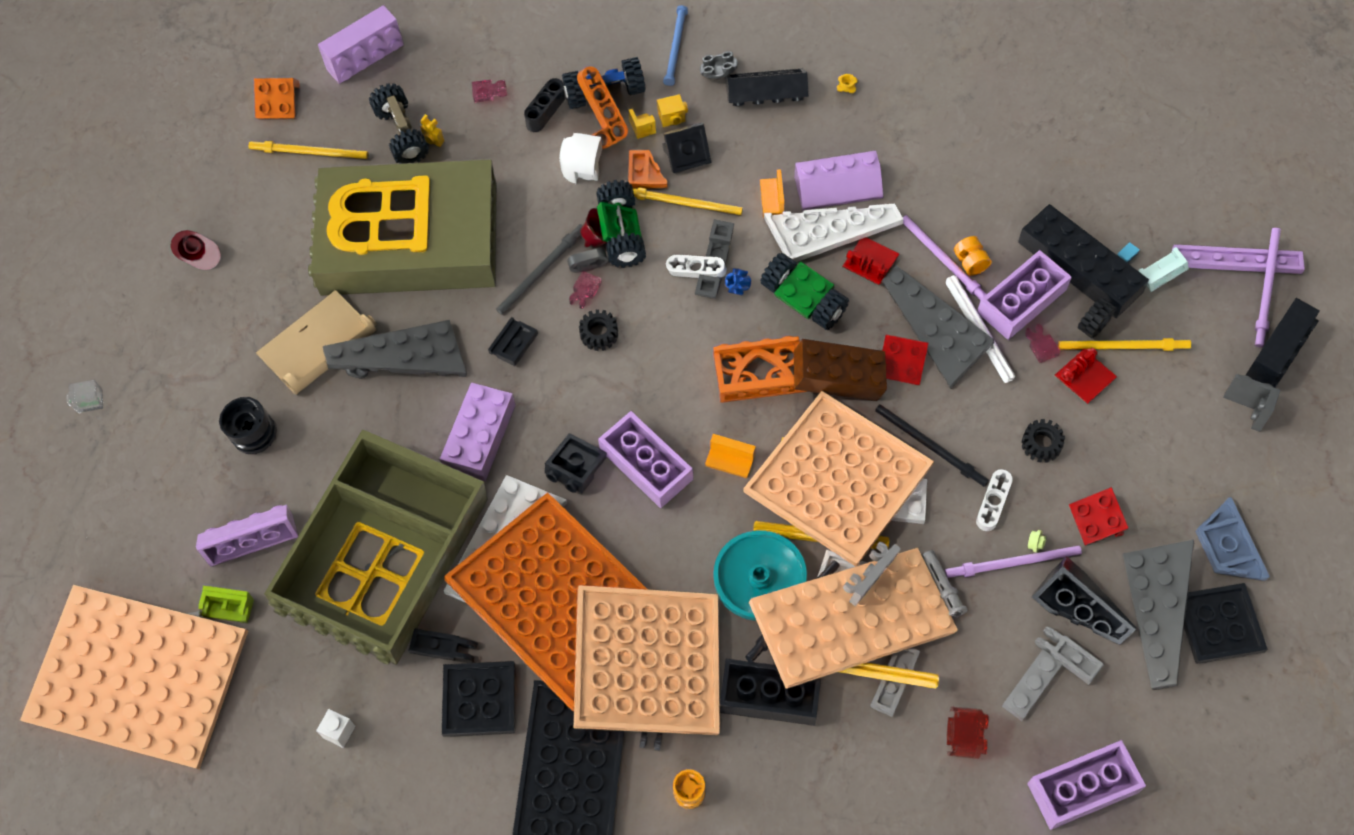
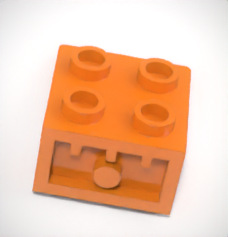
(275, 97)

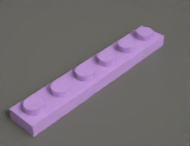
(1240, 259)

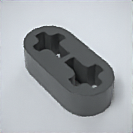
(587, 260)

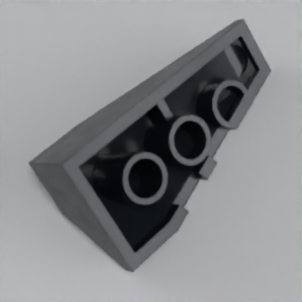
(1077, 597)

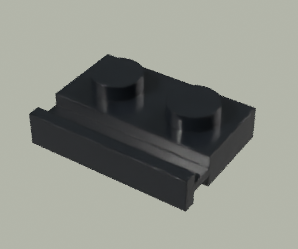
(513, 341)

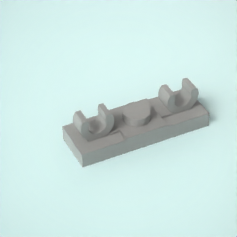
(872, 572)

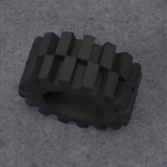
(1096, 317)
(598, 340)
(1048, 430)

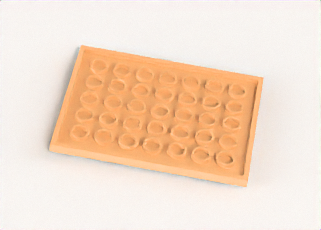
(135, 676)

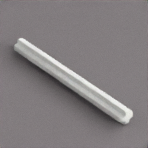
(972, 315)

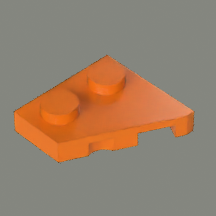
(644, 171)

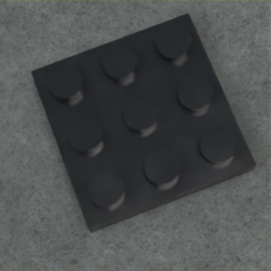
(1222, 624)
(478, 699)

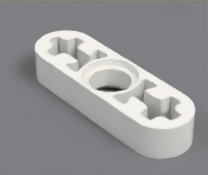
(687, 261)
(995, 509)

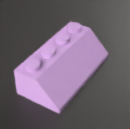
(839, 180)
(247, 535)

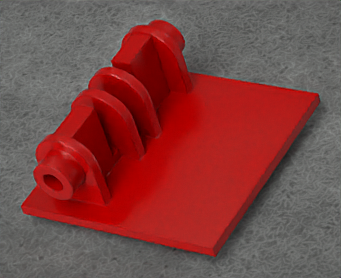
(870, 260)
(904, 359)
(1086, 375)
(1099, 516)

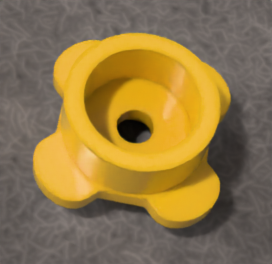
(847, 79)

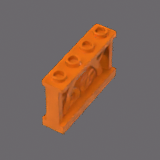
(765, 349)

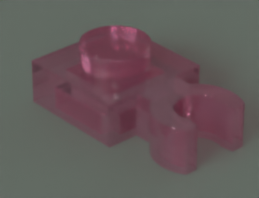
(485, 90)
(585, 287)
(1042, 346)

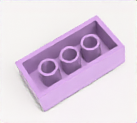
(361, 44)
(1023, 294)
(478, 431)
(646, 459)
(1086, 784)

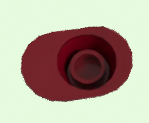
(592, 231)
(195, 249)

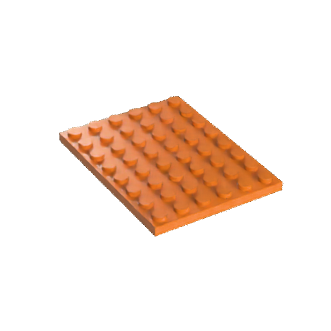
(529, 584)

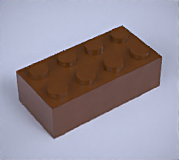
(839, 370)

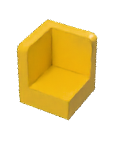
(642, 125)

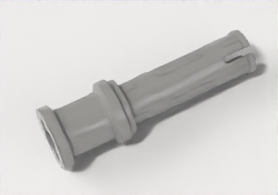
(947, 592)

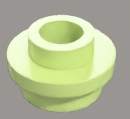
(1036, 541)

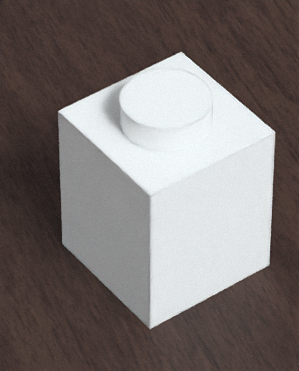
(336, 728)

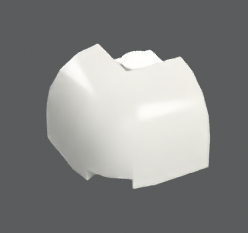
(580, 157)

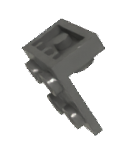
(1255, 395)

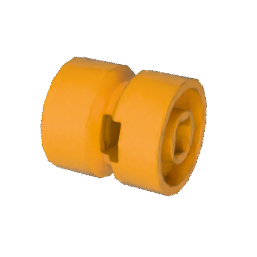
(972, 255)
(689, 789)

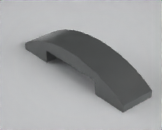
(719, 247)

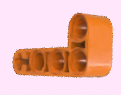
(598, 107)

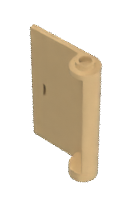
(298, 350)

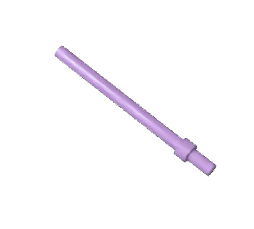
(972, 286)
(1262, 324)
(969, 569)

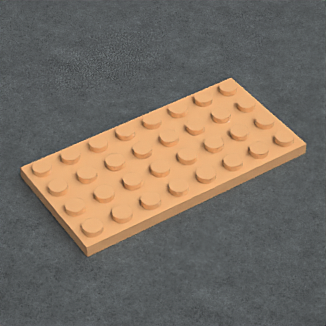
(819, 632)

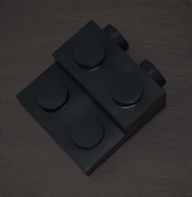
(574, 463)

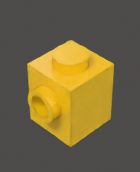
(672, 110)

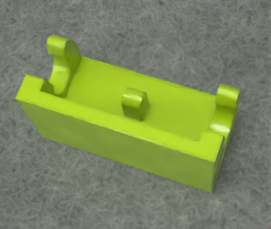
(225, 604)

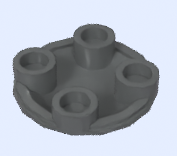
(718, 65)

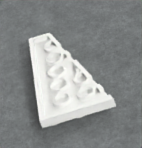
(509, 502)

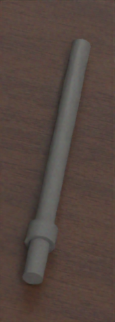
(567, 242)

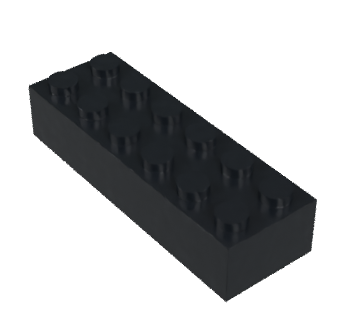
(1090, 263)

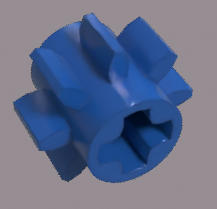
(738, 281)

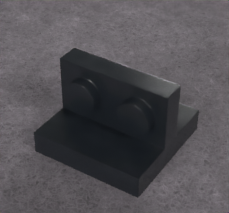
(687, 147)

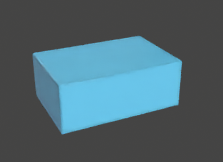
(1128, 252)

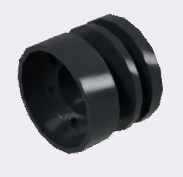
(248, 425)

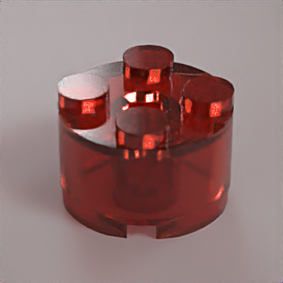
(966, 732)

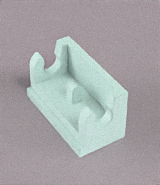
(1165, 269)

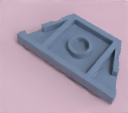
(1230, 544)

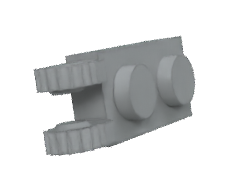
(1071, 655)

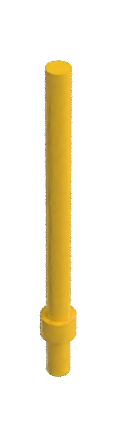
(271, 146)
(642, 194)
(1166, 344)

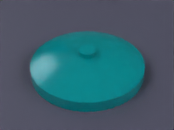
(756, 566)

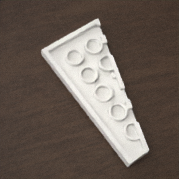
(826, 229)

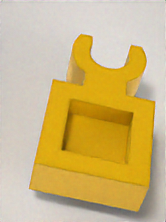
(430, 132)

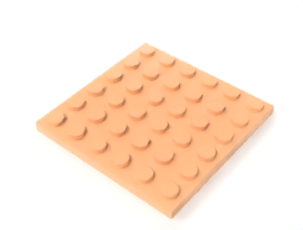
(838, 478)
(646, 661)

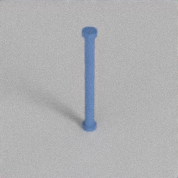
(669, 79)

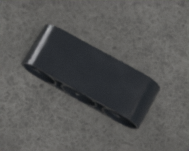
(544, 105)

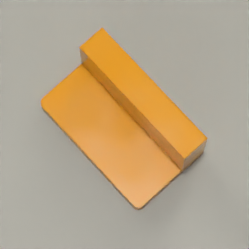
(772, 195)
(730, 456)

